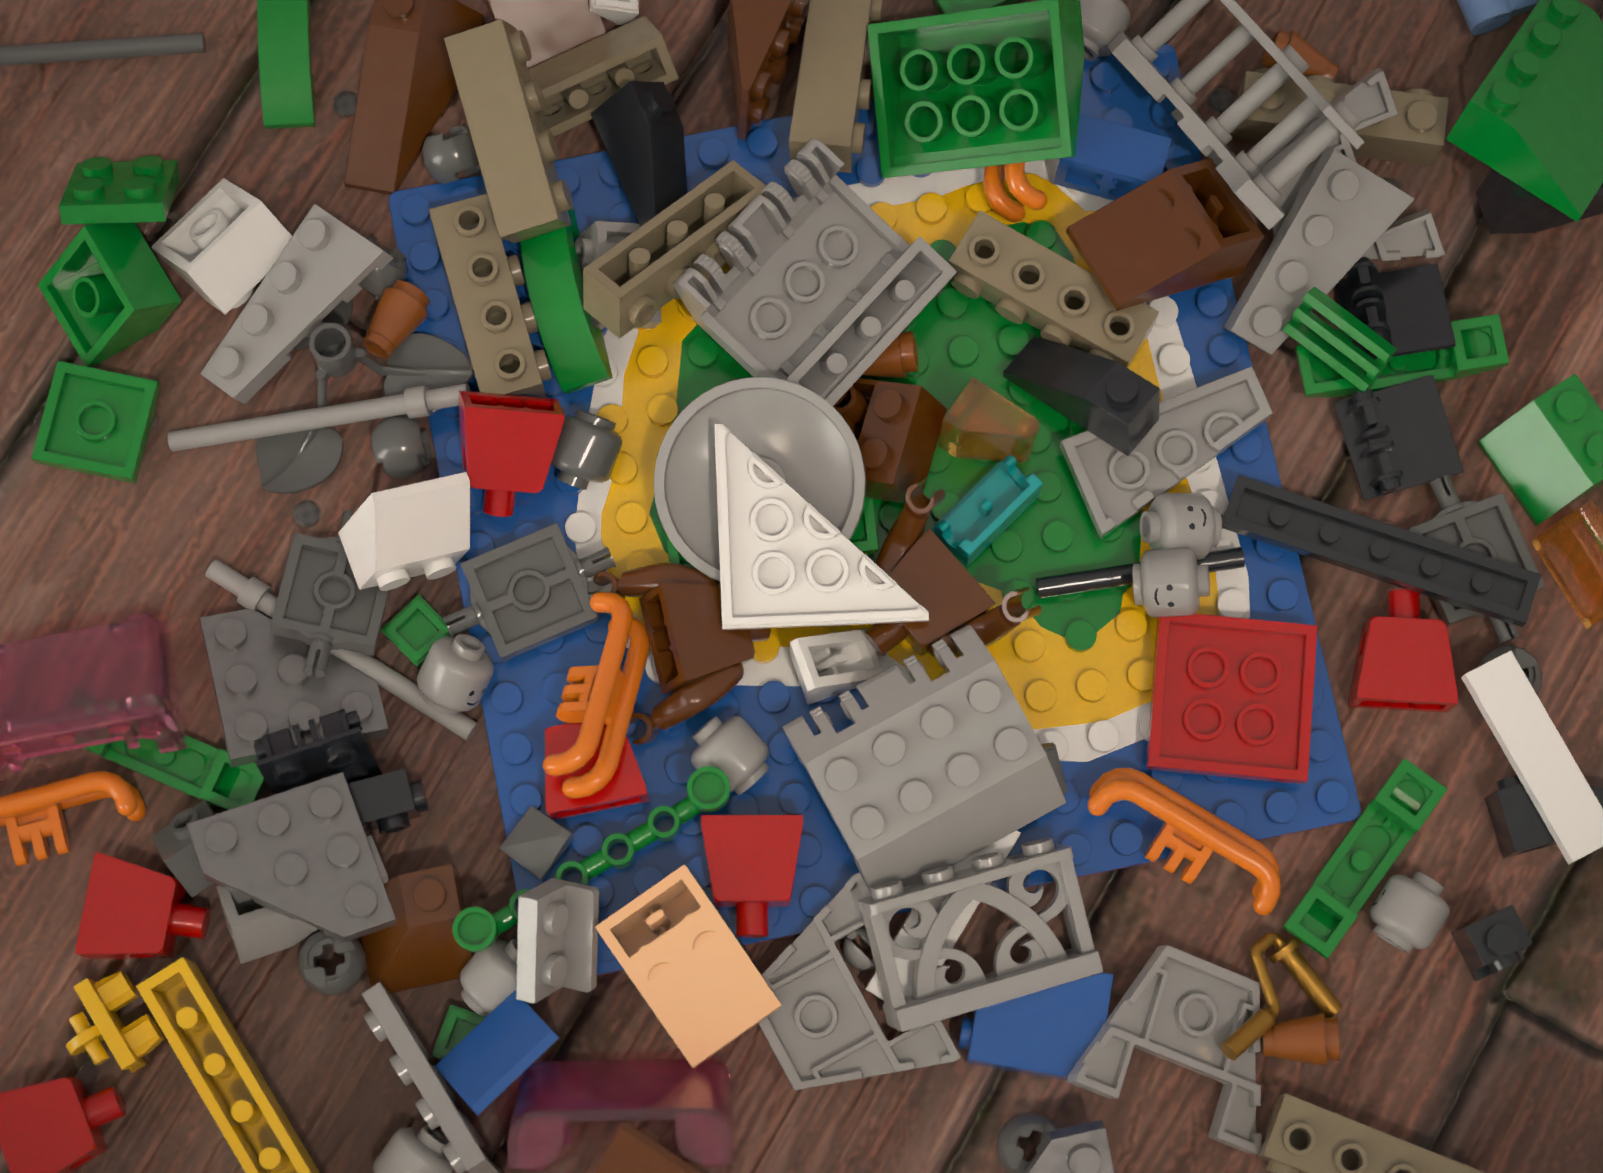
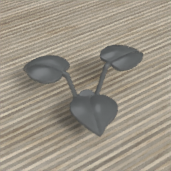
(309, 457)

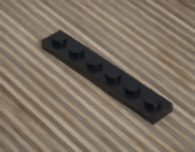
(1381, 551)

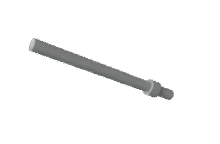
(414, 402)
(257, 596)

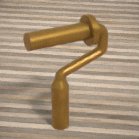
(1303, 973)

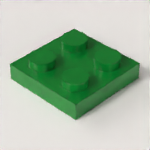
(120, 191)
(96, 422)

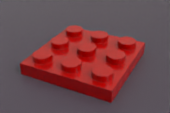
(1232, 698)

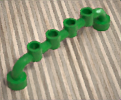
(707, 792)

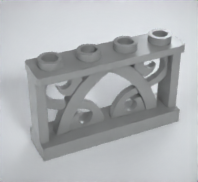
(1046, 963)

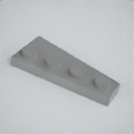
(1320, 240)
(303, 286)
(1185, 438)
(438, 1100)

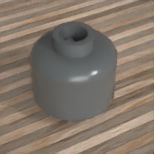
(586, 449)

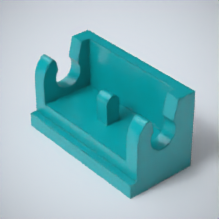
(987, 510)

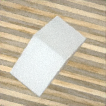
(833, 663)

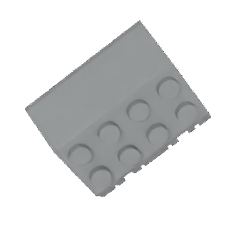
(811, 281)
(928, 764)

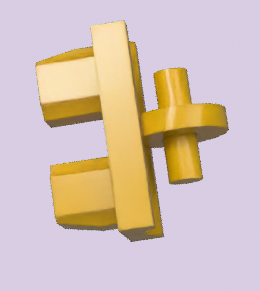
(126, 1043)

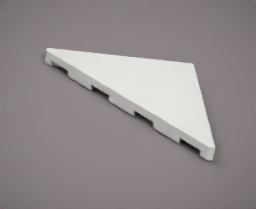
(787, 560)

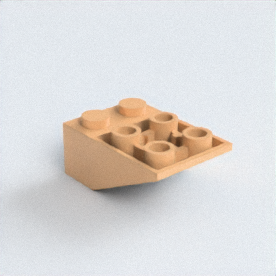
(688, 966)

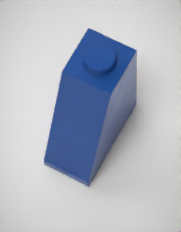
(1039, 1030)

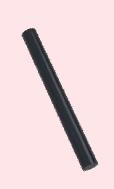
(1123, 575)

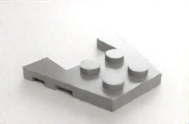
(1370, 103)
(1182, 1014)
(825, 1023)

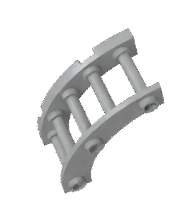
(1242, 170)

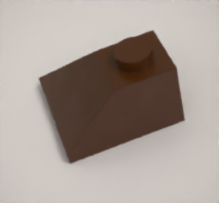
(422, 942)

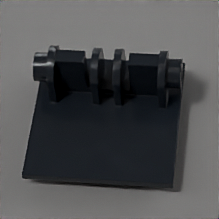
(1399, 305)
(1398, 437)
(340, 751)

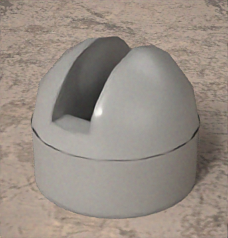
(853, 955)

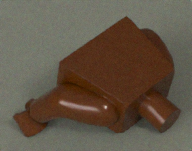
(938, 584)
(686, 639)

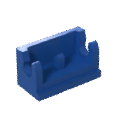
(1111, 159)

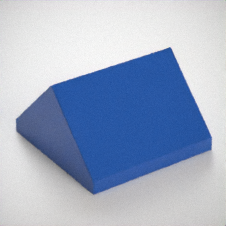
(496, 1052)

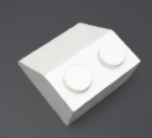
(224, 245)
(409, 532)

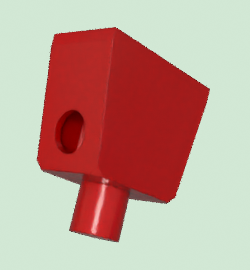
(507, 445)
(1404, 660)
(622, 790)
(752, 865)
(135, 913)
(55, 1125)

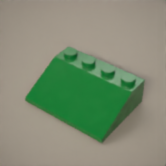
(978, 87)
(1544, 108)

